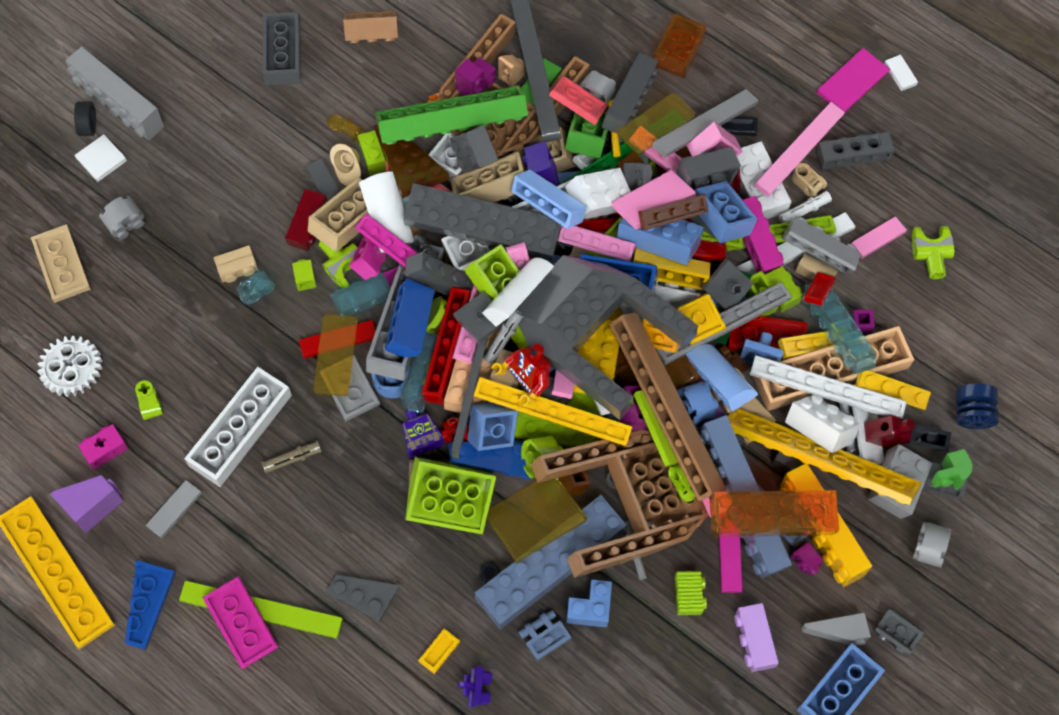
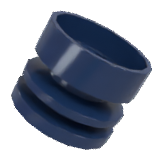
(977, 406)

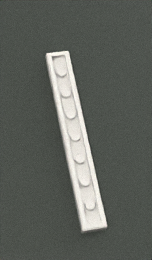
(843, 225)
(827, 388)

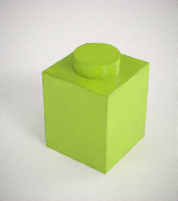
(304, 275)

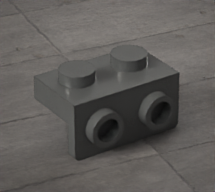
(637, 174)
(898, 631)

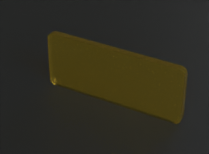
(656, 123)
(335, 355)

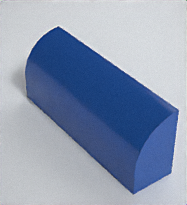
(409, 319)

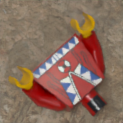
(529, 369)

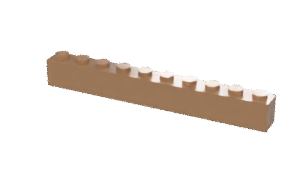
(667, 406)

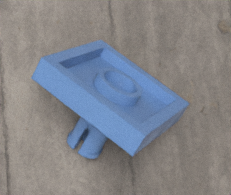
(760, 349)

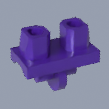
(473, 687)

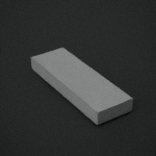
(173, 509)

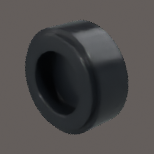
(488, 572)

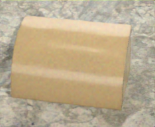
(810, 266)

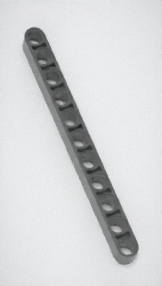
(536, 71)

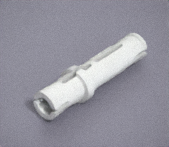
(811, 204)

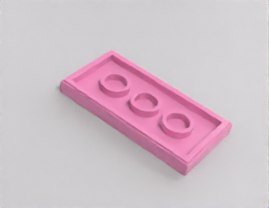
(659, 191)

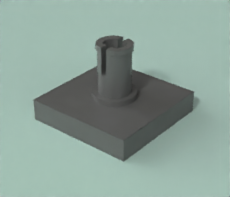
(727, 285)

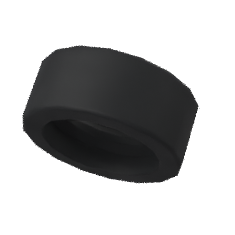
(85, 118)

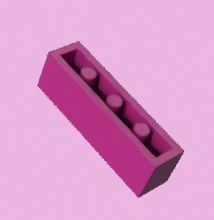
(761, 243)

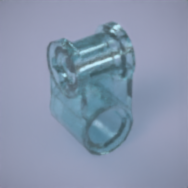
(256, 287)

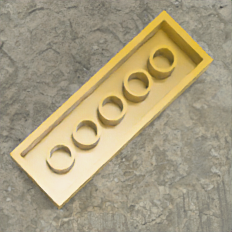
(838, 550)

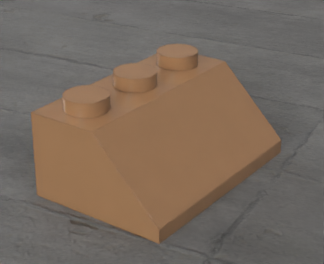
(370, 26)

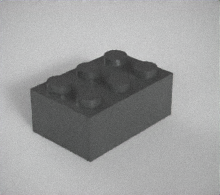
(709, 168)

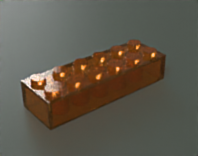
(774, 513)

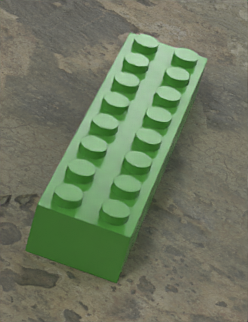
(451, 114)

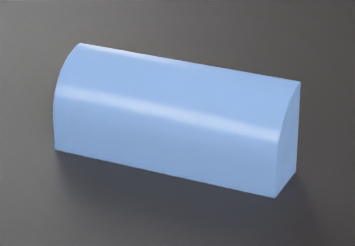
(721, 376)

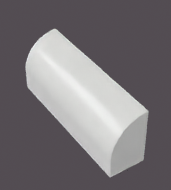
(385, 204)
(517, 290)
(860, 447)

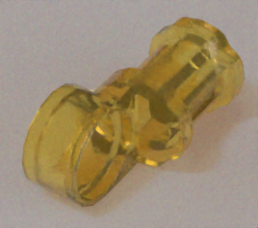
(345, 126)

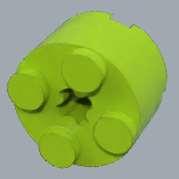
(537, 447)

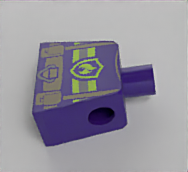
(421, 434)

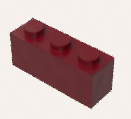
(298, 231)

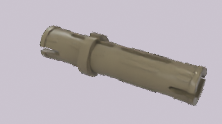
(291, 457)

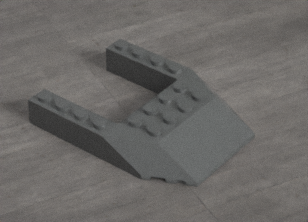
(572, 307)

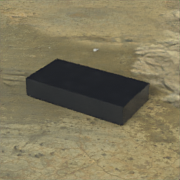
(742, 126)

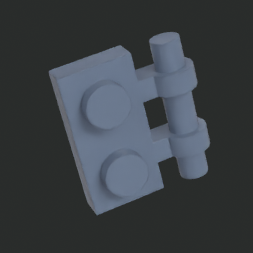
(548, 640)

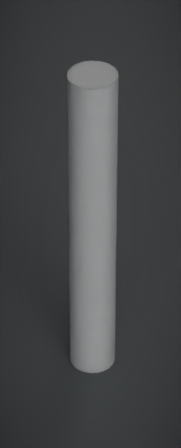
(638, 562)

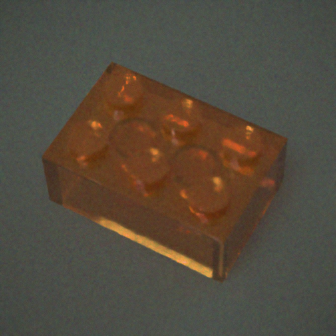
(680, 45)

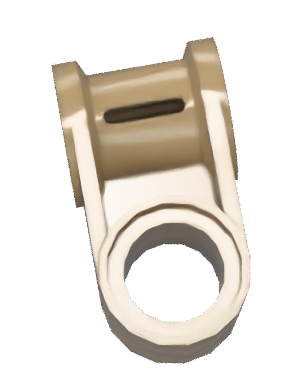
(811, 182)

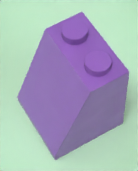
(89, 500)

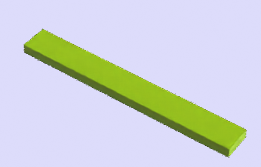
(274, 612)

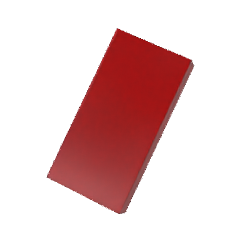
(819, 288)

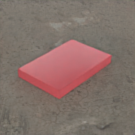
(578, 100)

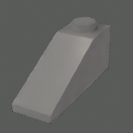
(841, 629)

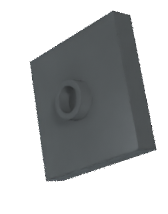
(473, 320)

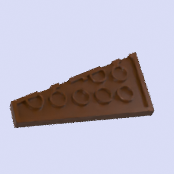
(411, 165)

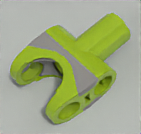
(933, 250)
(338, 263)

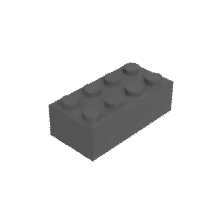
(281, 48)

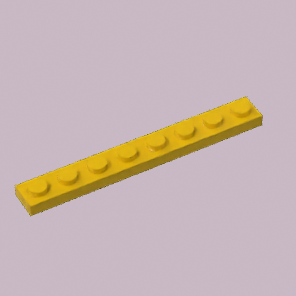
(554, 412)

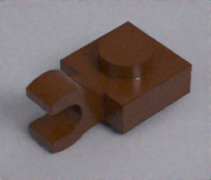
(734, 360)

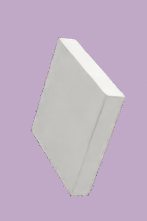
(100, 158)

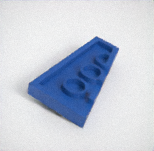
(501, 460)
(147, 600)

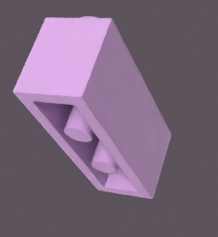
(756, 637)

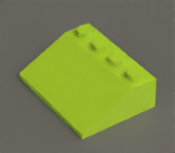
(449, 495)

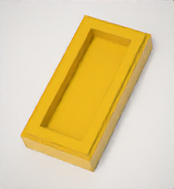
(439, 651)

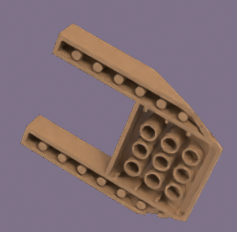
(510, 134)
(645, 491)

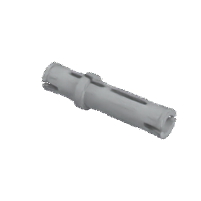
(514, 319)

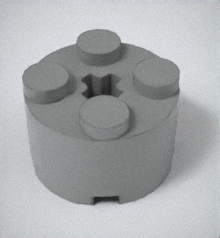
(599, 86)
(122, 216)
(932, 544)

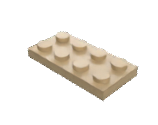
(60, 263)

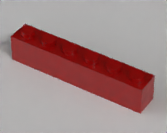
(442, 361)

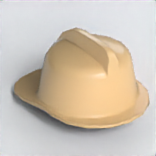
(346, 163)

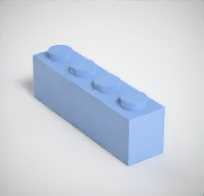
(549, 199)

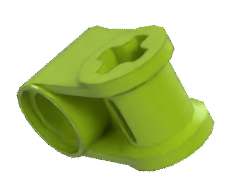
(149, 402)
(681, 483)

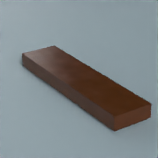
(673, 211)

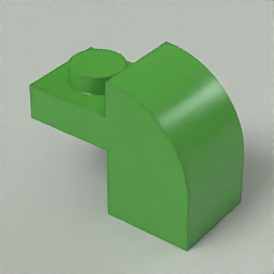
(956, 470)

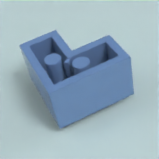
(592, 611)

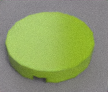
(436, 313)

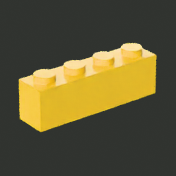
(671, 272)

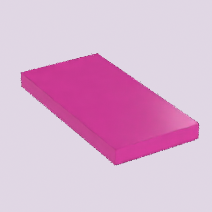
(853, 80)
(240, 622)

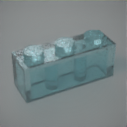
(361, 295)

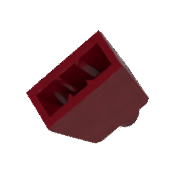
(889, 431)

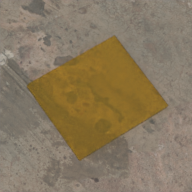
(535, 517)

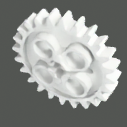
(70, 366)

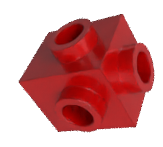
(450, 429)

